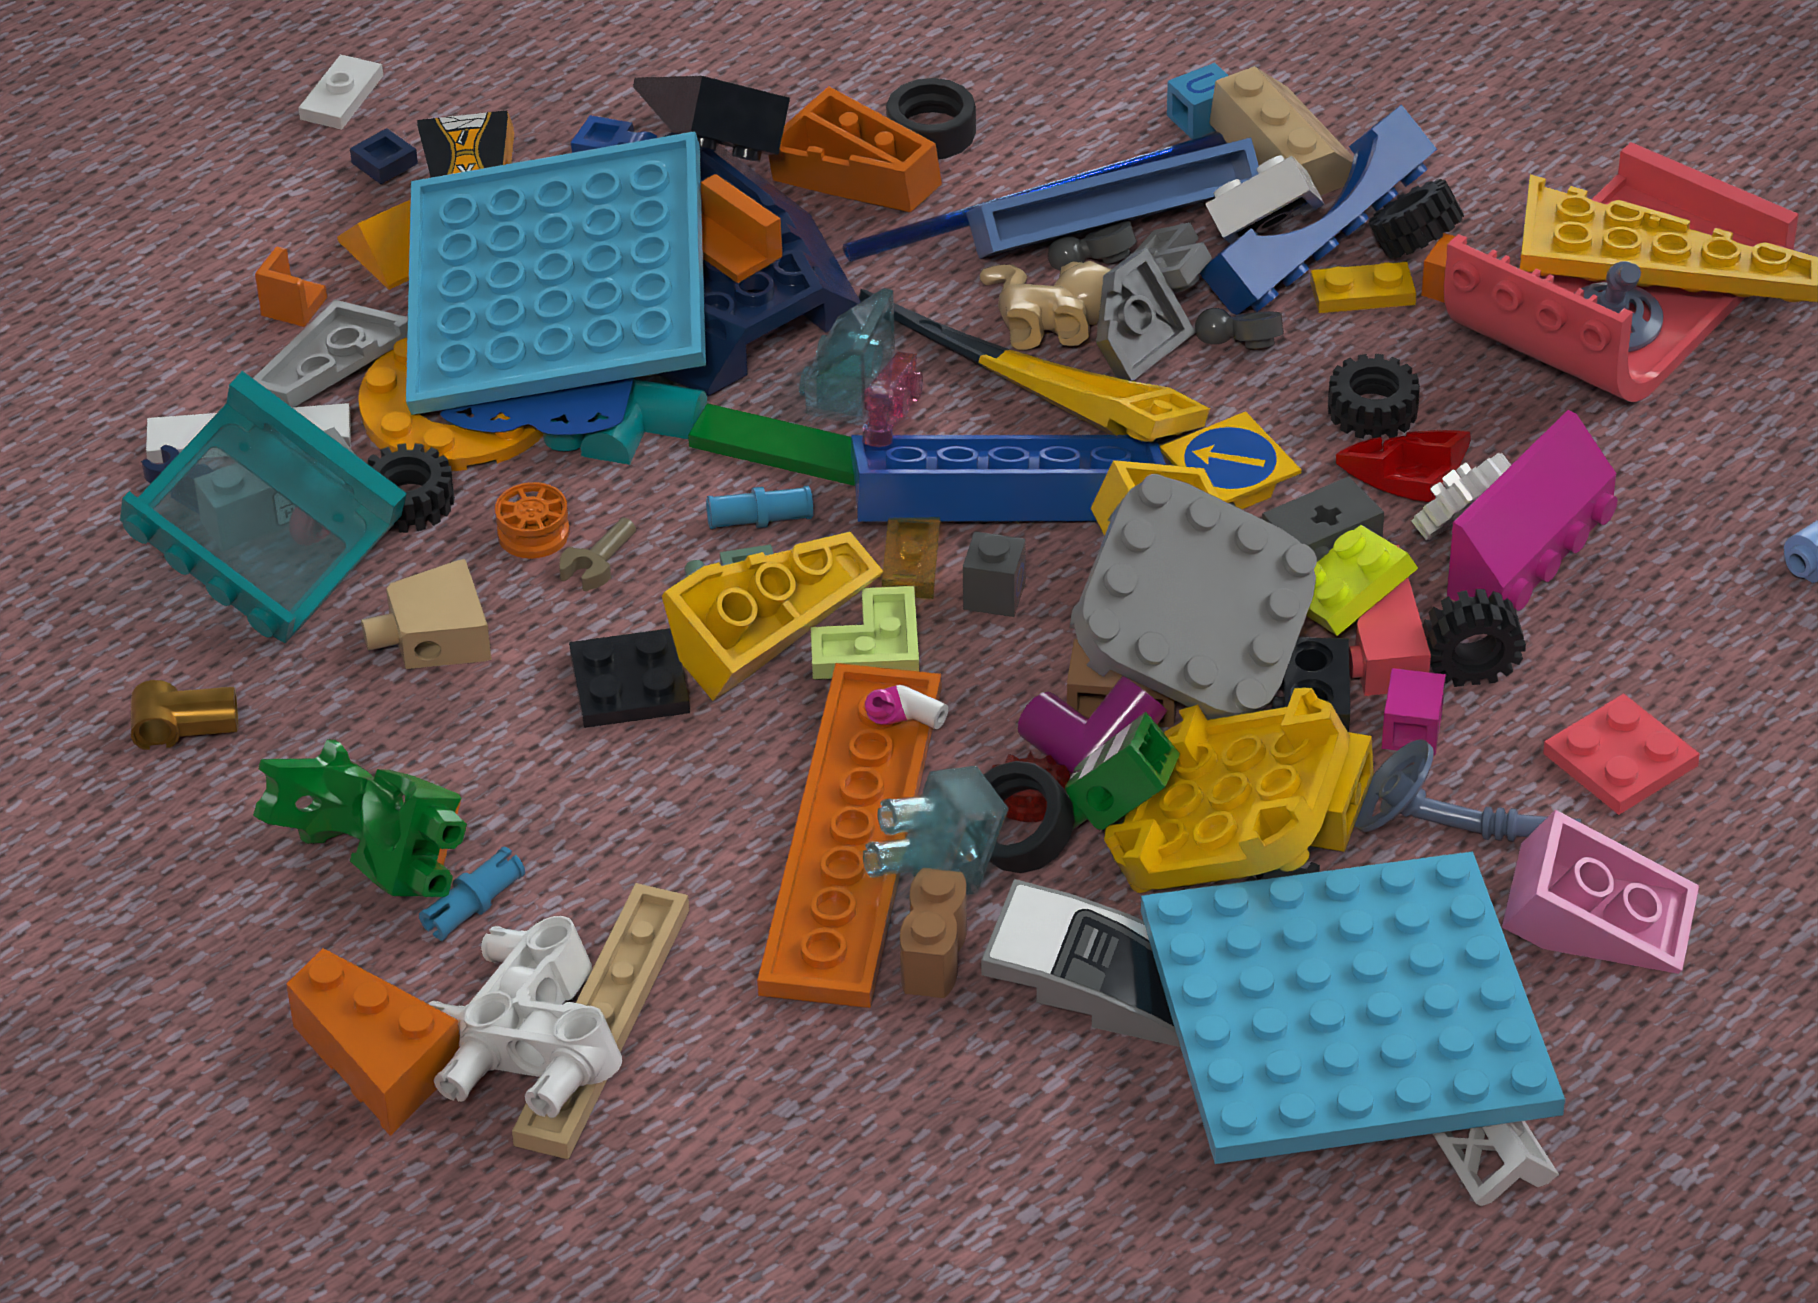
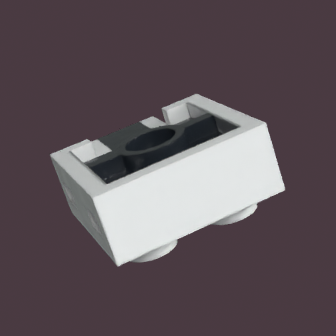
(1264, 200)

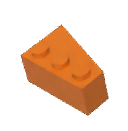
(856, 154)
(372, 1035)

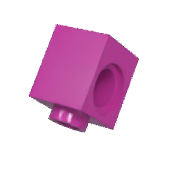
(1413, 708)

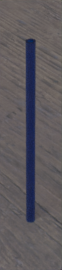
(958, 219)

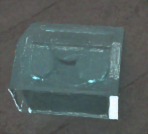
(850, 360)

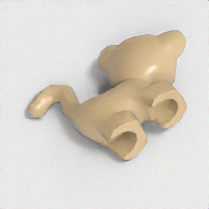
(1062, 308)

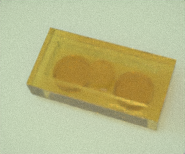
(912, 554)

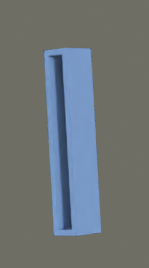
(1109, 198)

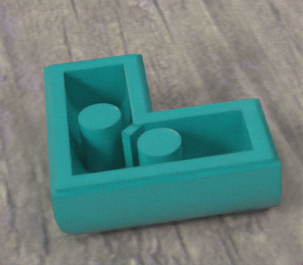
(649, 409)

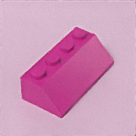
(1533, 515)

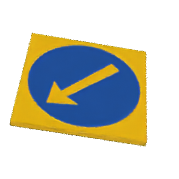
(1237, 458)

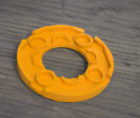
(391, 423)

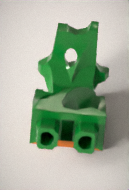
(399, 842)

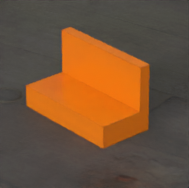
(737, 230)

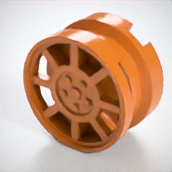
(533, 524)

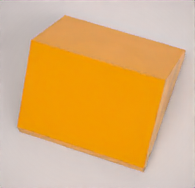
(382, 244)

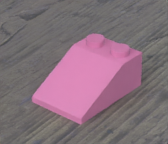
(1598, 898)

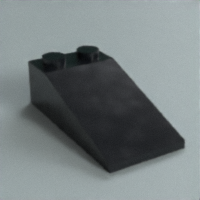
(718, 113)

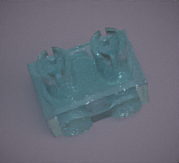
(947, 828)

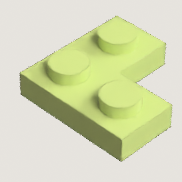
(883, 640)

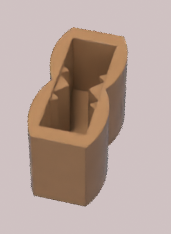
(933, 933)

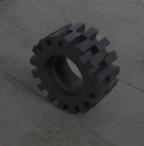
(1416, 218)
(420, 469)
(1468, 618)

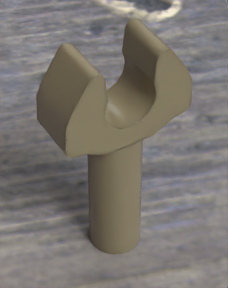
(596, 558)

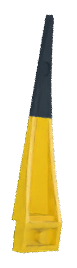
(1098, 399)

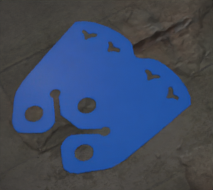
(539, 409)

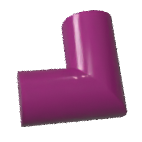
(1070, 736)

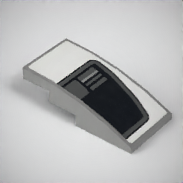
(1081, 960)

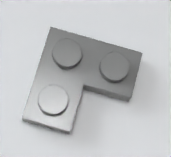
(1177, 254)

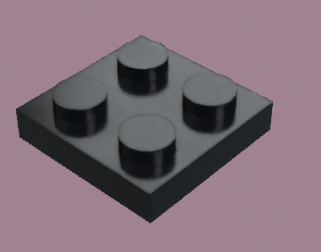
(628, 678)

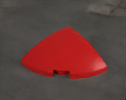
(1407, 463)

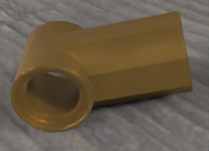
(164, 713)

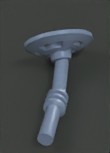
(1621, 291)
(1404, 794)

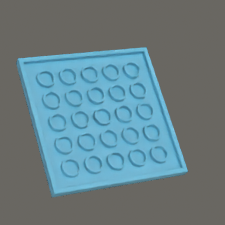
(555, 274)
(1348, 1007)

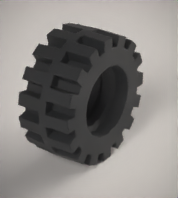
(1373, 415)

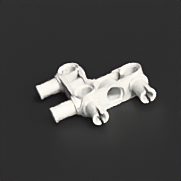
(524, 1026)

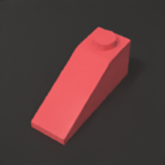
(1389, 638)

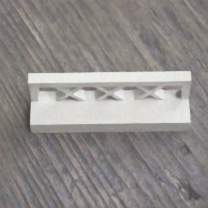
(1516, 1147)

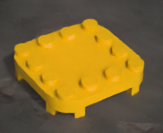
(1239, 796)

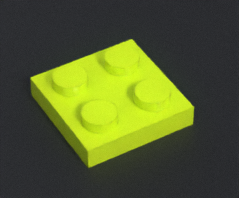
(1356, 577)

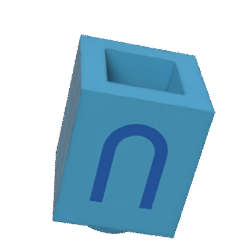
(1191, 99)

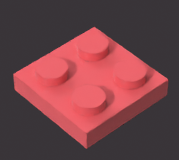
(1621, 753)

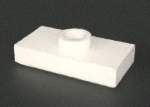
(340, 91)

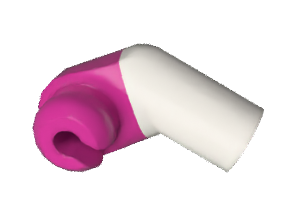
(903, 704)

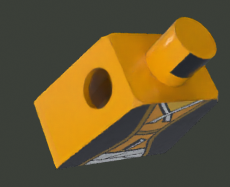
(466, 142)

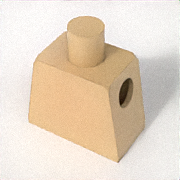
(432, 619)

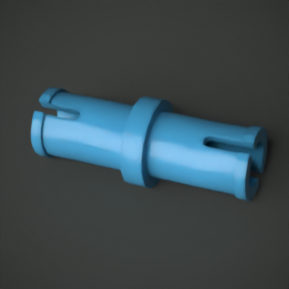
(759, 507)
(472, 893)

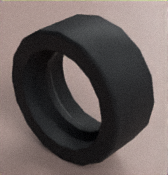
(939, 97)
(1052, 833)

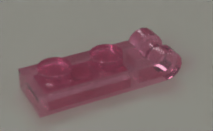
(890, 398)

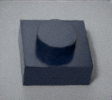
(383, 156)

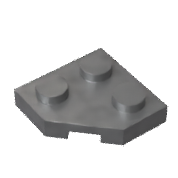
(1139, 317)

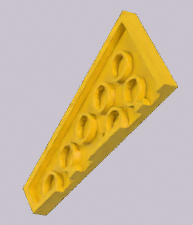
(1585, 238)

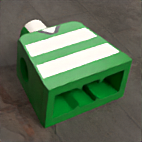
(1121, 773)

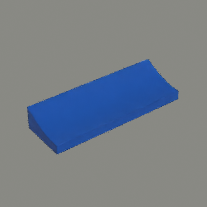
(989, 475)

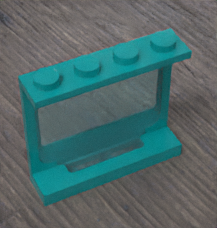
(264, 510)

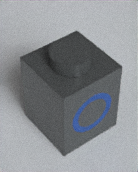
(994, 574)

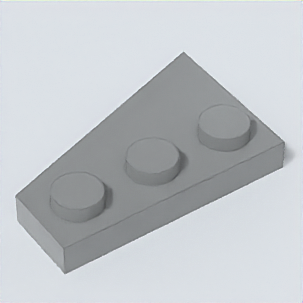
(330, 349)

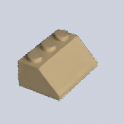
(1279, 124)

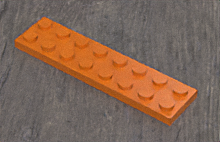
(828, 909)

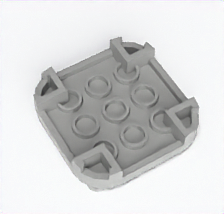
(1195, 599)

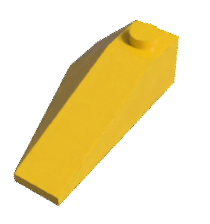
(749, 611)

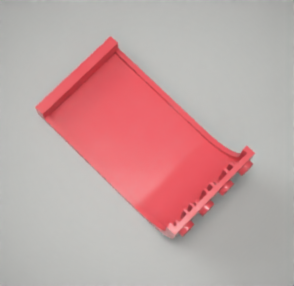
(1586, 339)

